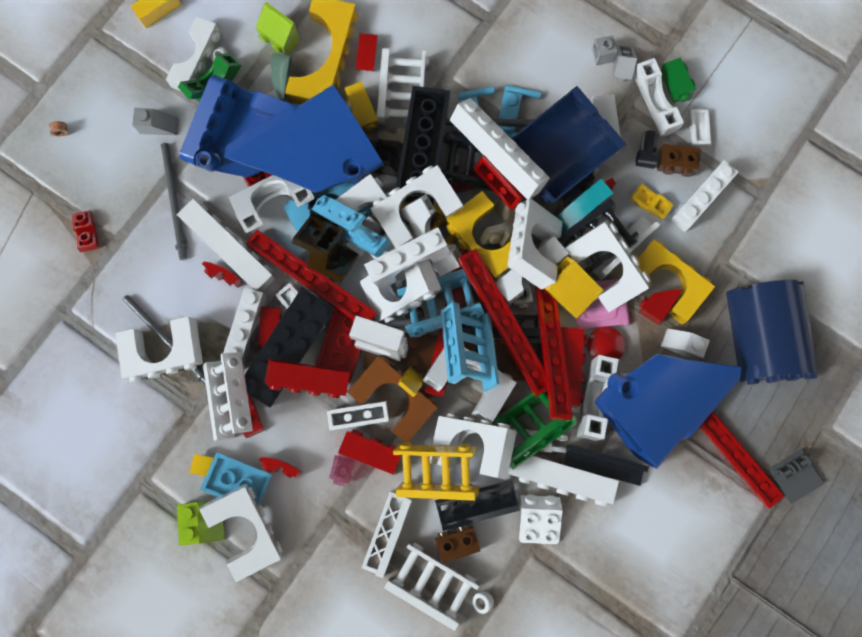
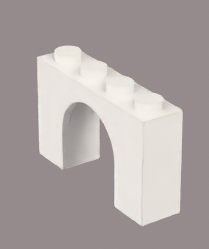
(431, 183)
(365, 194)
(249, 201)
(605, 239)
(523, 255)
(386, 267)
(421, 286)
(379, 339)
(184, 354)
(490, 402)
(591, 422)
(497, 442)
(242, 503)

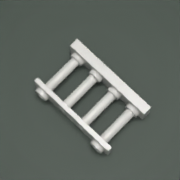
(387, 78)
(227, 396)
(414, 595)

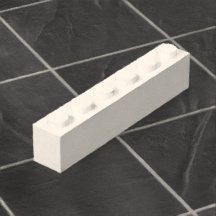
(499, 148)
(225, 246)
(566, 480)

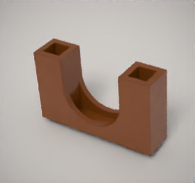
(418, 407)

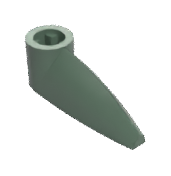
(281, 70)

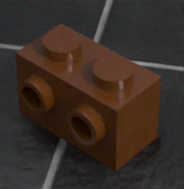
(679, 160)
(457, 544)

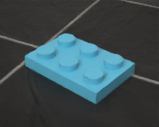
(228, 474)

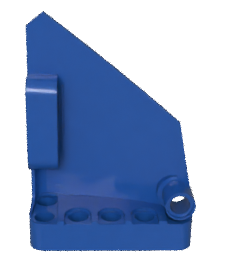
(220, 119)
(309, 144)
(663, 402)

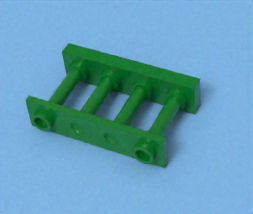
(536, 442)

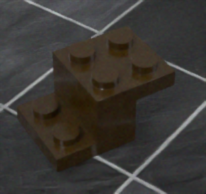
(325, 248)

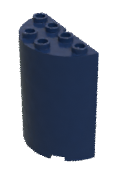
(568, 143)
(772, 332)

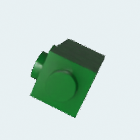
(677, 80)

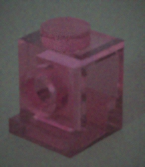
(338, 463)

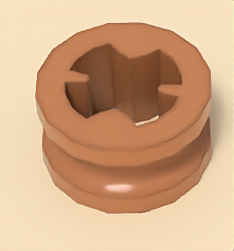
(58, 128)

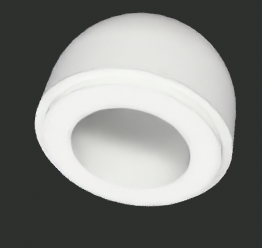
(488, 601)

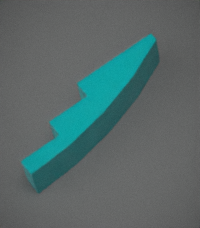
(584, 204)

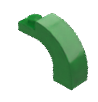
(223, 66)

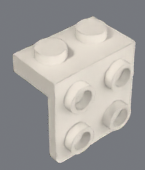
(540, 519)

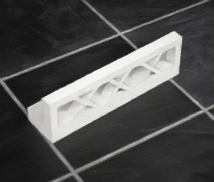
(644, 229)
(384, 560)

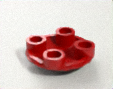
(606, 342)

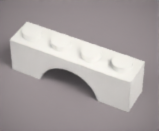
(205, 36)
(663, 113)
(704, 196)
(419, 215)
(511, 283)
(243, 324)

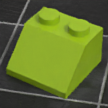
(277, 30)
(193, 528)

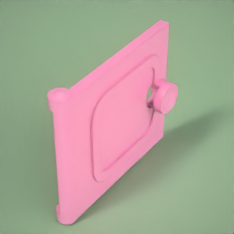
(598, 316)

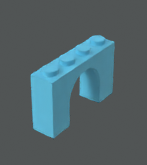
(300, 214)

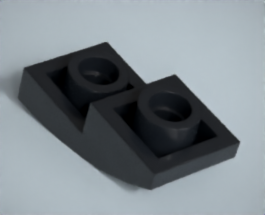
(578, 189)

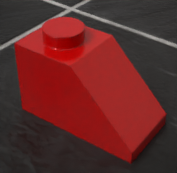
(658, 305)

